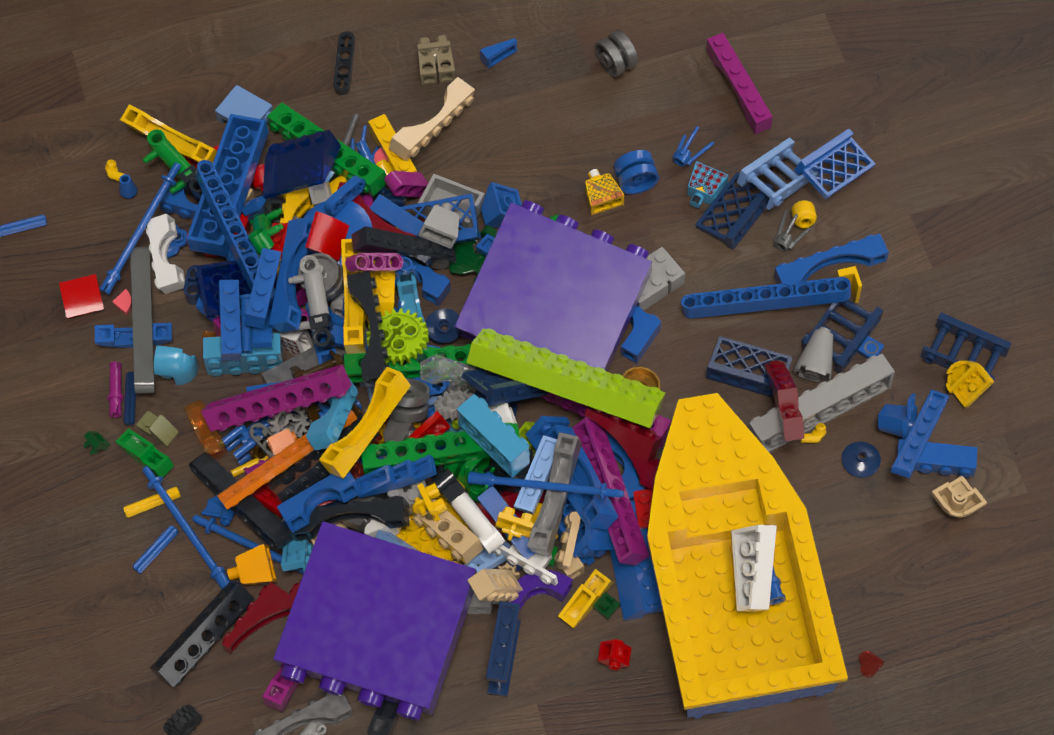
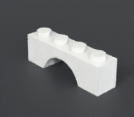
(161, 233)

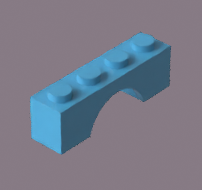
(408, 294)
(329, 427)

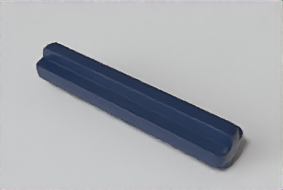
(130, 400)

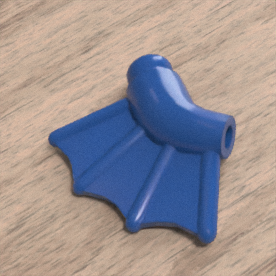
(216, 509)

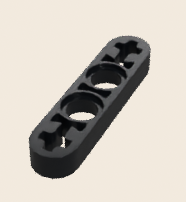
(344, 63)

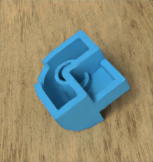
(172, 363)

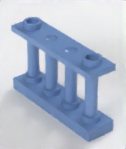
(762, 166)

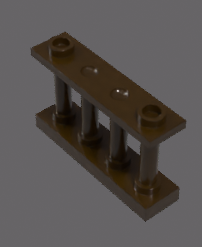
(313, 410)

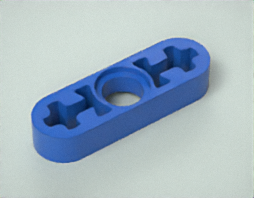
(344, 195)

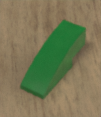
(144, 453)

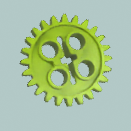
(399, 335)

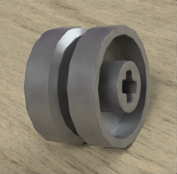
(616, 53)
(331, 273)
(414, 403)

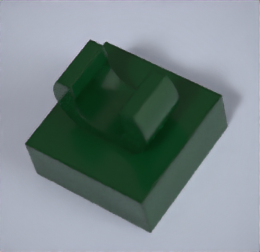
(97, 441)
(606, 606)

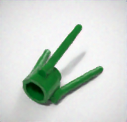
(474, 490)

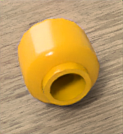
(806, 213)

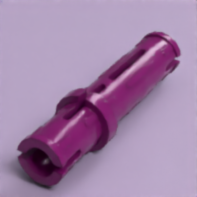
(115, 396)

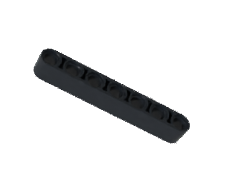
(248, 509)

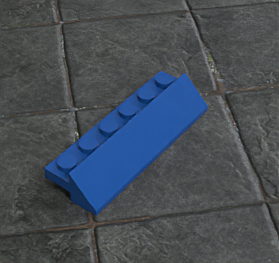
(636, 584)

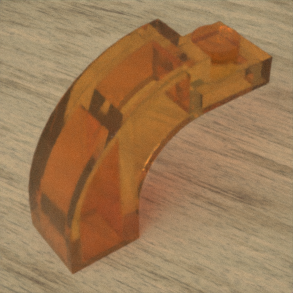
(209, 440)

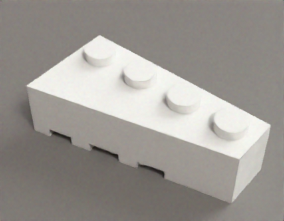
(753, 566)

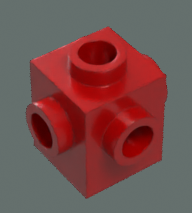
(614, 654)

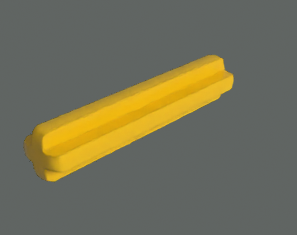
(149, 502)

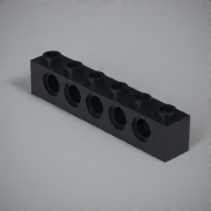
(306, 472)
(192, 635)

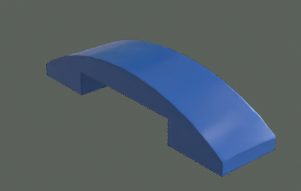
(123, 337)

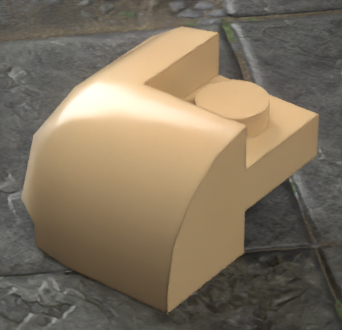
(958, 498)

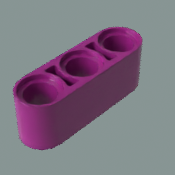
(406, 183)
(382, 262)

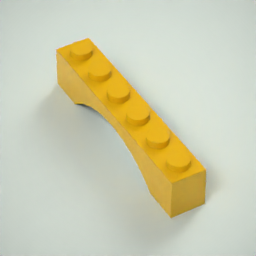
(185, 145)
(296, 205)
(353, 314)
(387, 393)

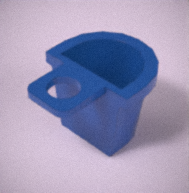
(897, 418)

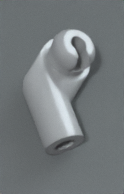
(314, 729)

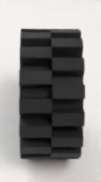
(183, 721)

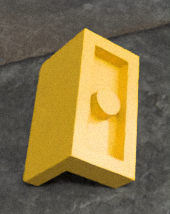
(856, 285)

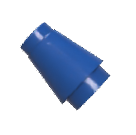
(127, 187)

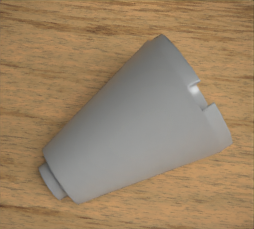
(816, 358)

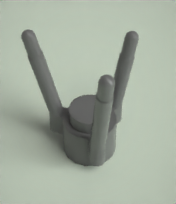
(783, 241)

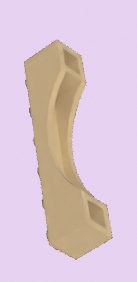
(410, 139)

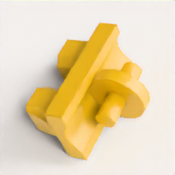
(421, 505)
(513, 525)

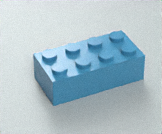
(259, 361)
(493, 435)

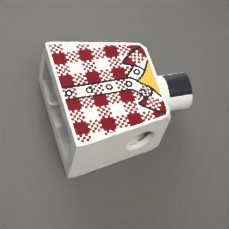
(295, 341)

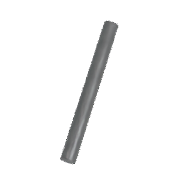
(349, 133)

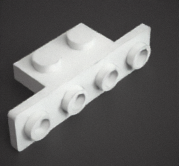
(534, 565)

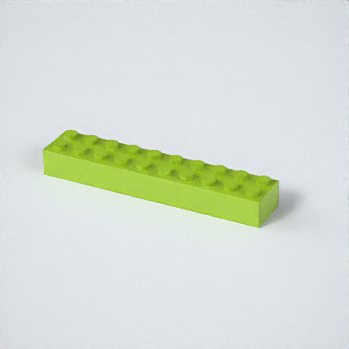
(566, 377)

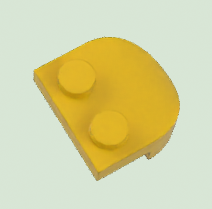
(967, 381)

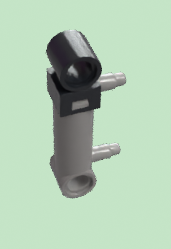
(319, 320)

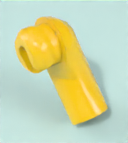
(112, 171)

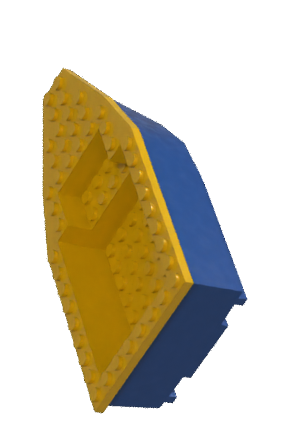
(720, 481)

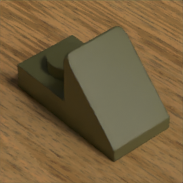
(157, 428)

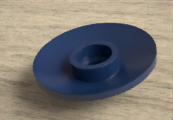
(439, 319)
(861, 467)

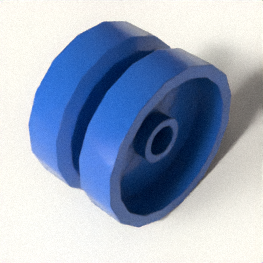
(636, 172)

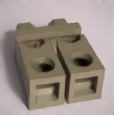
(432, 54)

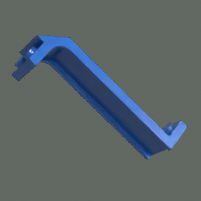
(595, 540)

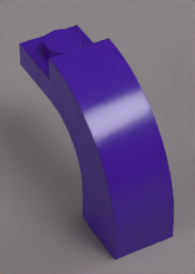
(533, 586)

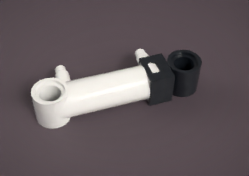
(468, 510)

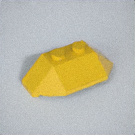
(385, 291)

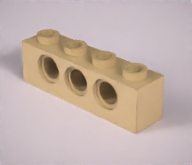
(464, 550)
(495, 585)

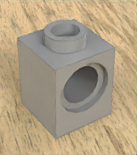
(320, 193)

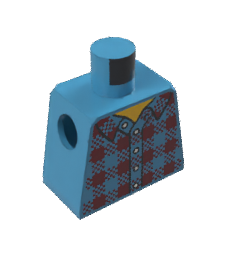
(705, 184)

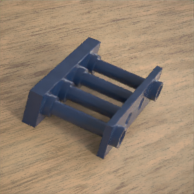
(861, 332)
(964, 332)
(503, 648)

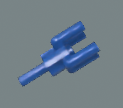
(241, 435)

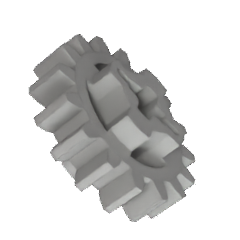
(450, 402)
(296, 424)

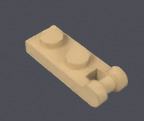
(568, 539)

